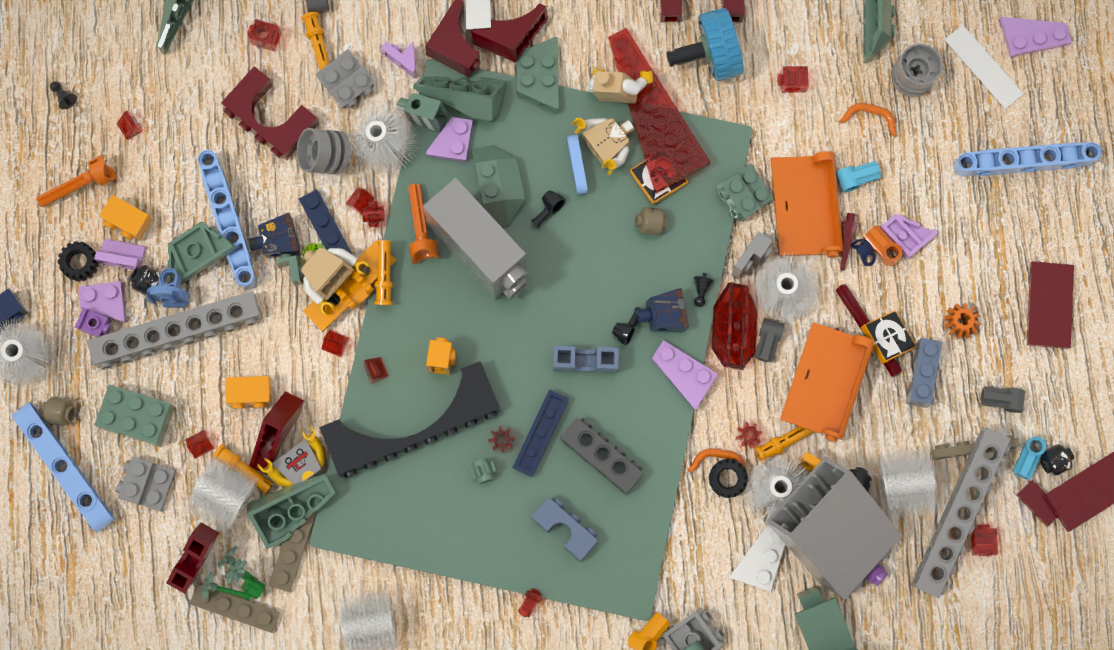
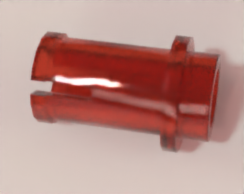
(533, 597)

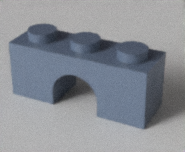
(579, 360)
(925, 372)
(552, 514)

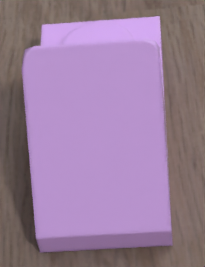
(404, 60)

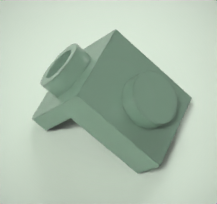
(295, 268)

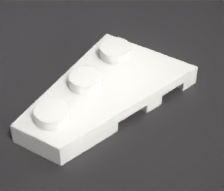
(761, 561)

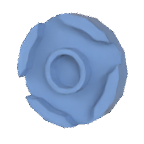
(169, 294)

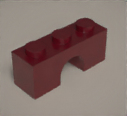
(193, 558)

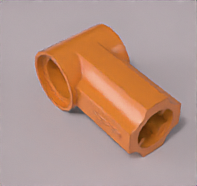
(881, 244)

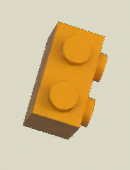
(125, 218)
(440, 356)
(248, 391)

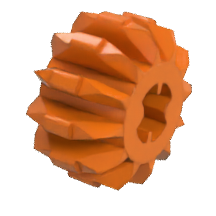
(962, 312)

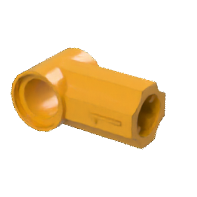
(650, 633)

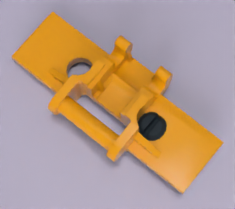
(350, 292)

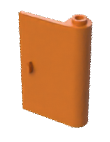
(812, 203)
(827, 394)

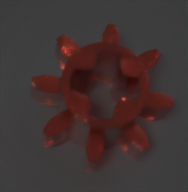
(373, 214)
(501, 433)
(755, 434)

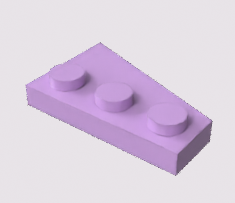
(1033, 36)
(684, 372)

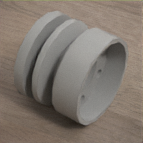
(921, 60)
(323, 151)

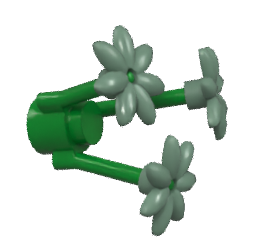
(251, 585)

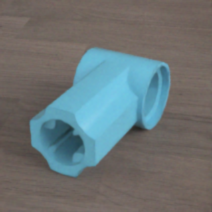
(853, 177)
(1028, 459)

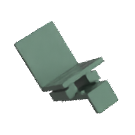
(822, 622)

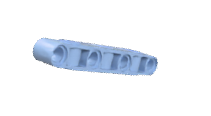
(1027, 159)
(227, 218)
(72, 479)

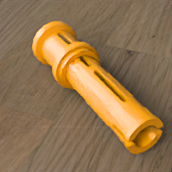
(315, 34)
(383, 283)
(776, 445)
(222, 452)

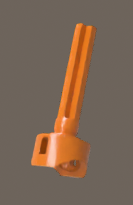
(97, 172)
(423, 246)

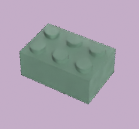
(134, 415)

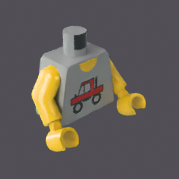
(299, 463)

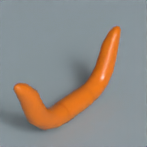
(871, 109)
(719, 453)

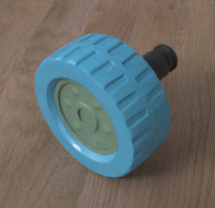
(717, 45)

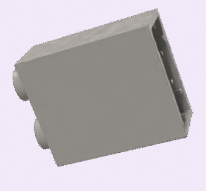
(477, 240)
(834, 528)

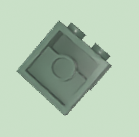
(744, 193)

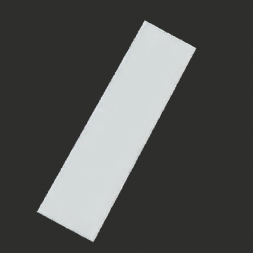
(478, 14)
(983, 66)

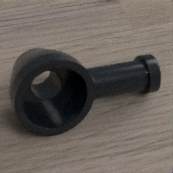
(553, 203)
(624, 331)

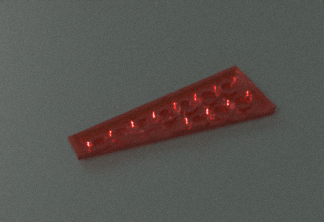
(662, 132)

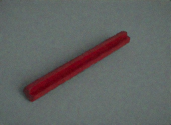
(861, 319)

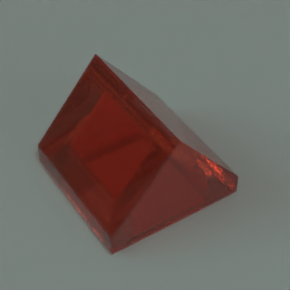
(129, 125)
(359, 199)
(334, 343)
(375, 369)
(199, 444)

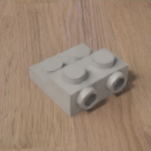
(345, 79)
(756, 252)
(145, 483)
(695, 628)

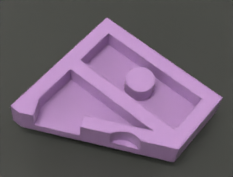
(452, 141)
(907, 234)
(104, 299)

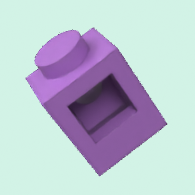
(86, 319)

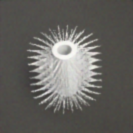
(382, 138)
(785, 279)
(21, 352)
(776, 480)
(908, 483)
(220, 495)
(359, 623)

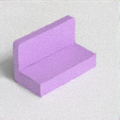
(120, 254)

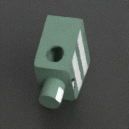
(424, 111)

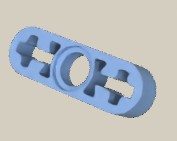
(577, 164)

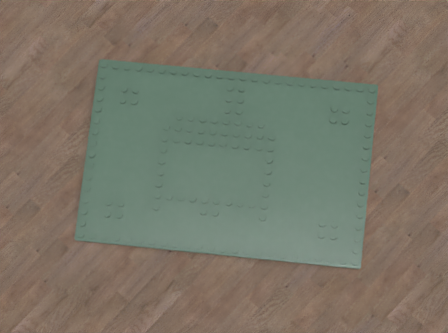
(582, 278)

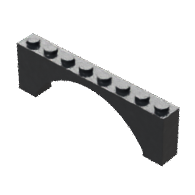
(357, 451)

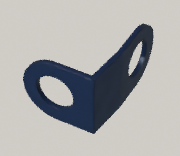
(864, 249)

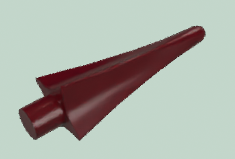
(848, 231)

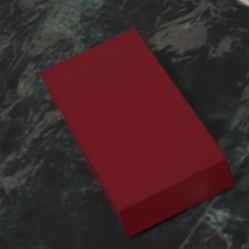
(1034, 499)

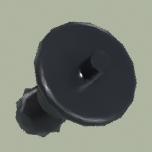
(65, 98)
(702, 285)

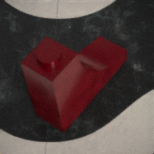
(511, 36)
(449, 45)
(275, 429)

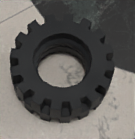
(69, 252)
(716, 485)

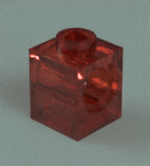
(270, 41)
(793, 79)
(984, 541)

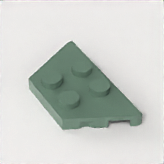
(539, 74)
(196, 251)

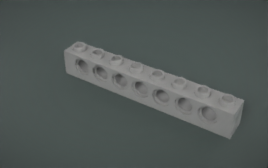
(100, 346)
(950, 518)

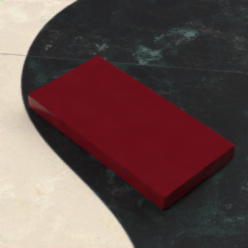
(1050, 305)
(1084, 494)

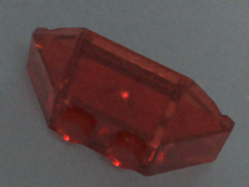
(734, 327)

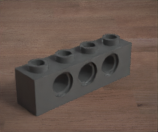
(581, 428)

